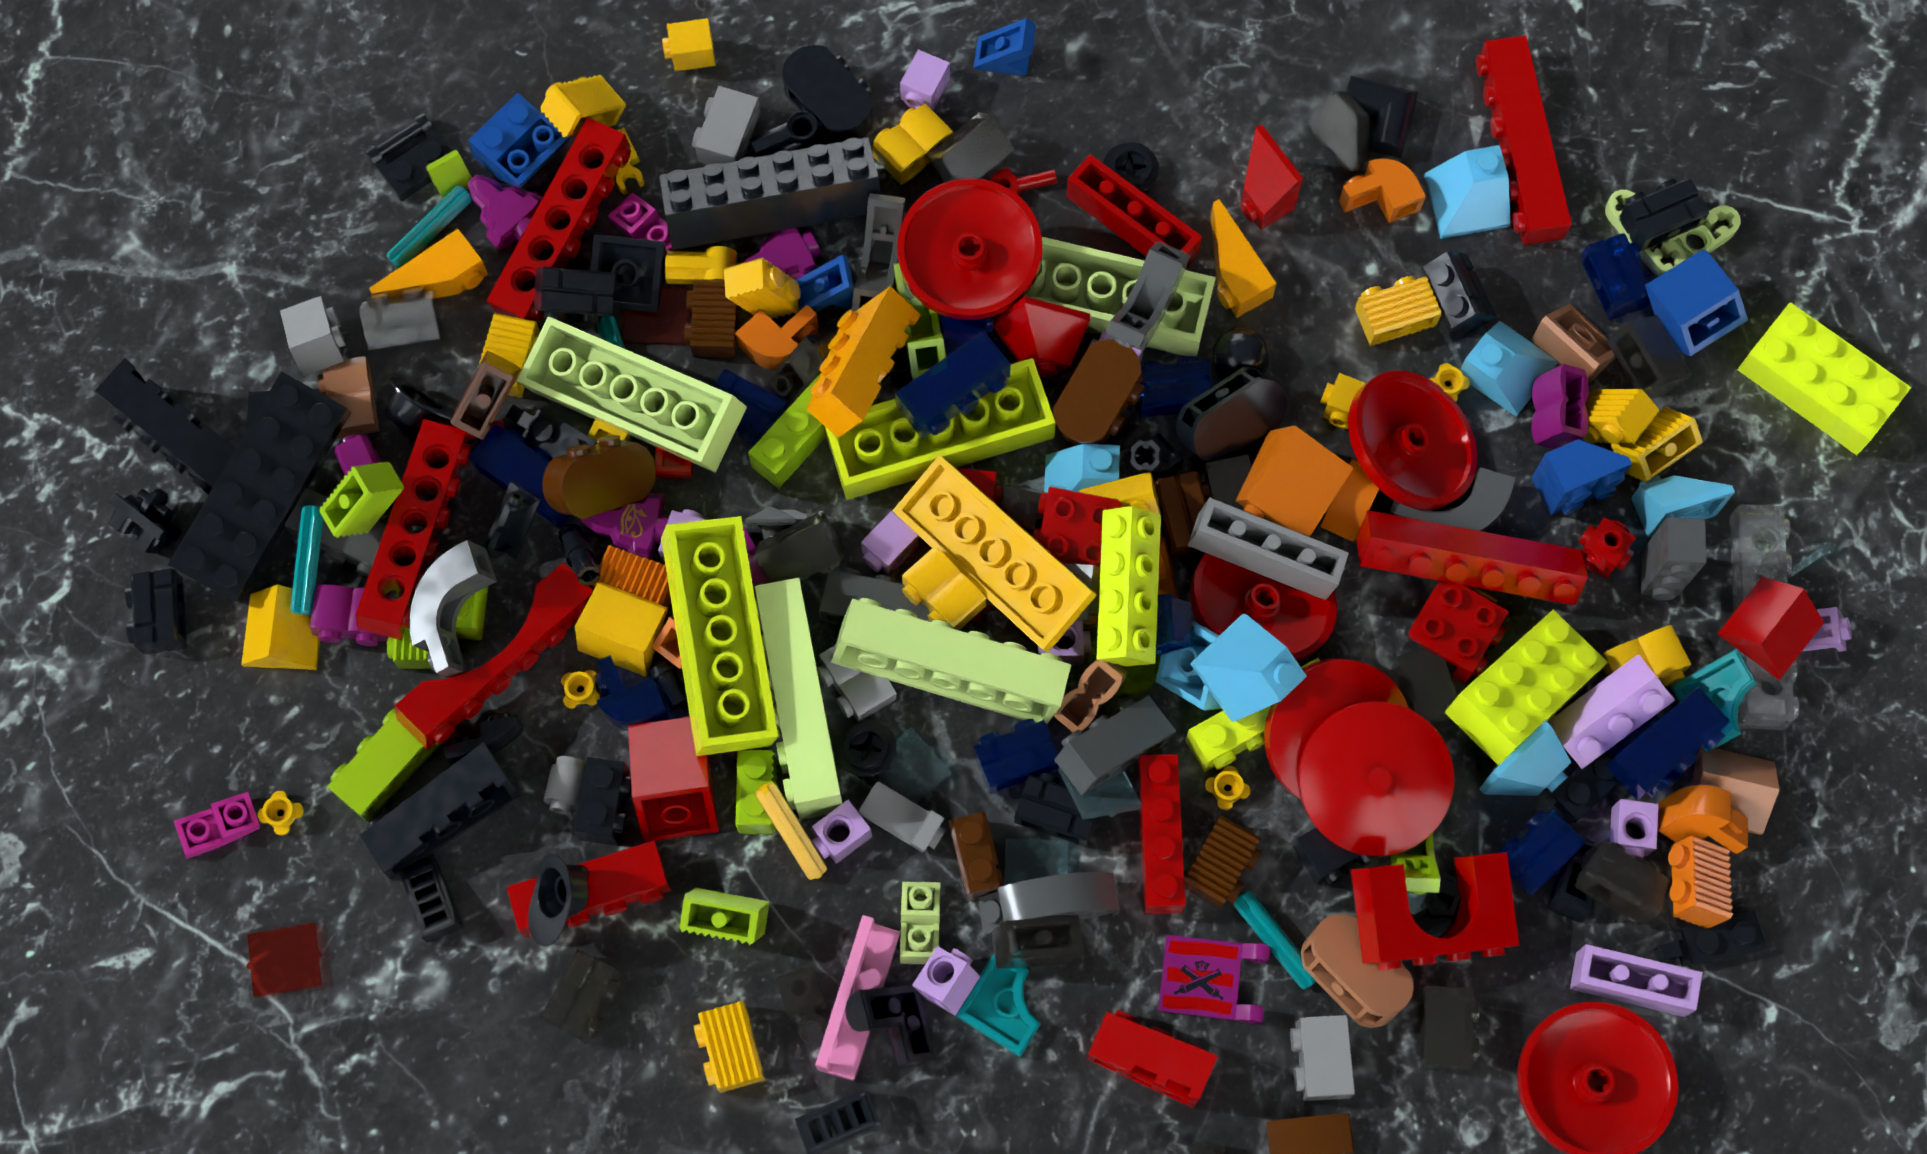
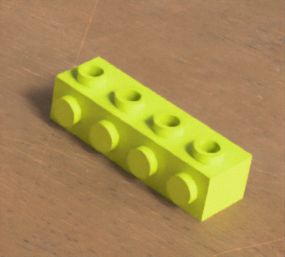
(1128, 586)
(1219, 739)

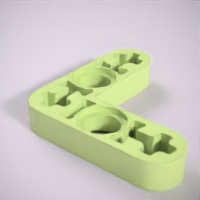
(1677, 246)

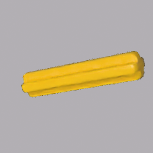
(791, 830)

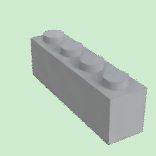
(1268, 549)

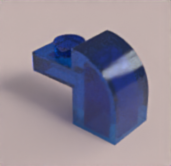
(628, 705)

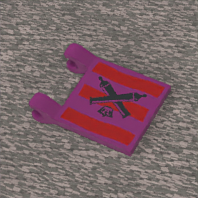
(1204, 978)

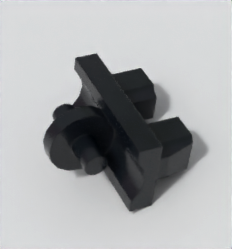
(147, 515)

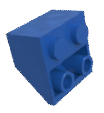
(516, 142)
(1696, 303)
(1578, 474)

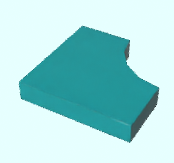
(1725, 684)
(999, 1008)

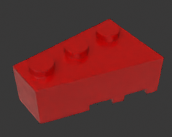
(1152, 1058)

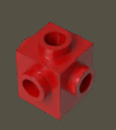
(1606, 547)

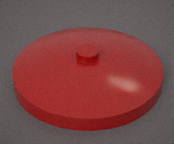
(969, 249)
(1412, 440)
(1295, 618)
(1324, 690)
(1375, 778)
(1597, 1080)

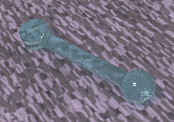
(1825, 548)

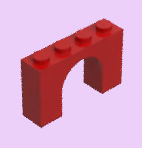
(1483, 920)

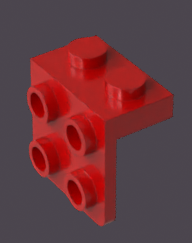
(1073, 524)
(1459, 627)

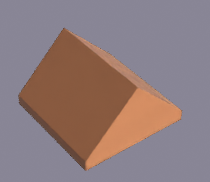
(1574, 341)
(1747, 778)

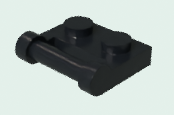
(409, 171)

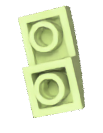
(919, 921)

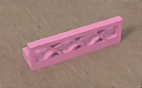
(866, 969)

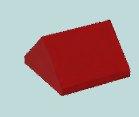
(1773, 625)

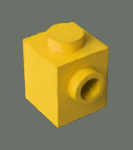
(689, 45)
(1339, 398)

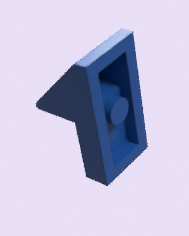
(1006, 48)
(827, 286)

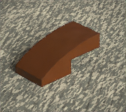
(1311, 1135)

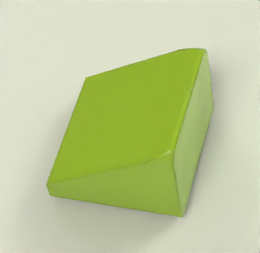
(448, 173)

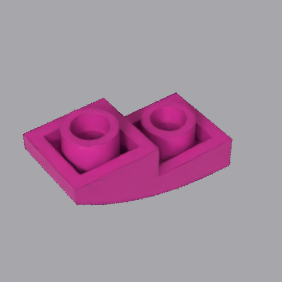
(640, 221)
(217, 826)

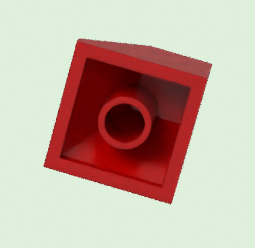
(1270, 182)
(1043, 333)

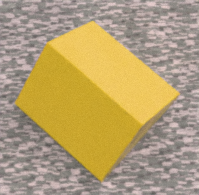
(620, 627)
(276, 634)

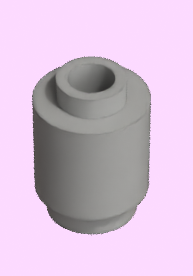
(565, 785)

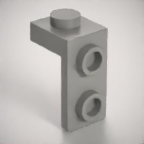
(902, 817)

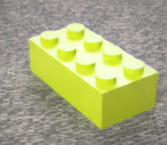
(1824, 378)
(1525, 687)

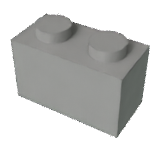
(727, 127)
(313, 335)
(1323, 1058)

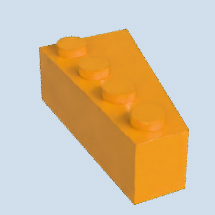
(860, 360)

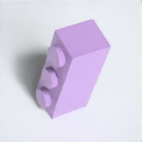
(1610, 711)
(1636, 980)

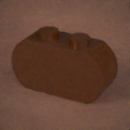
(1099, 393)
(598, 477)

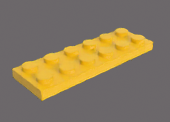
(995, 553)

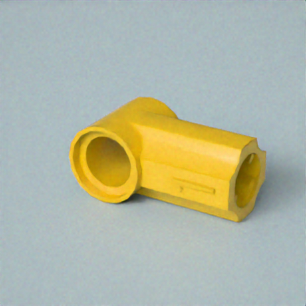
(685, 266)

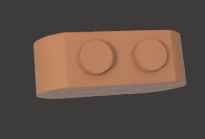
(1363, 991)

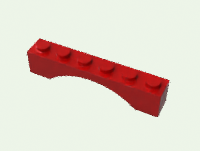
(441, 704)

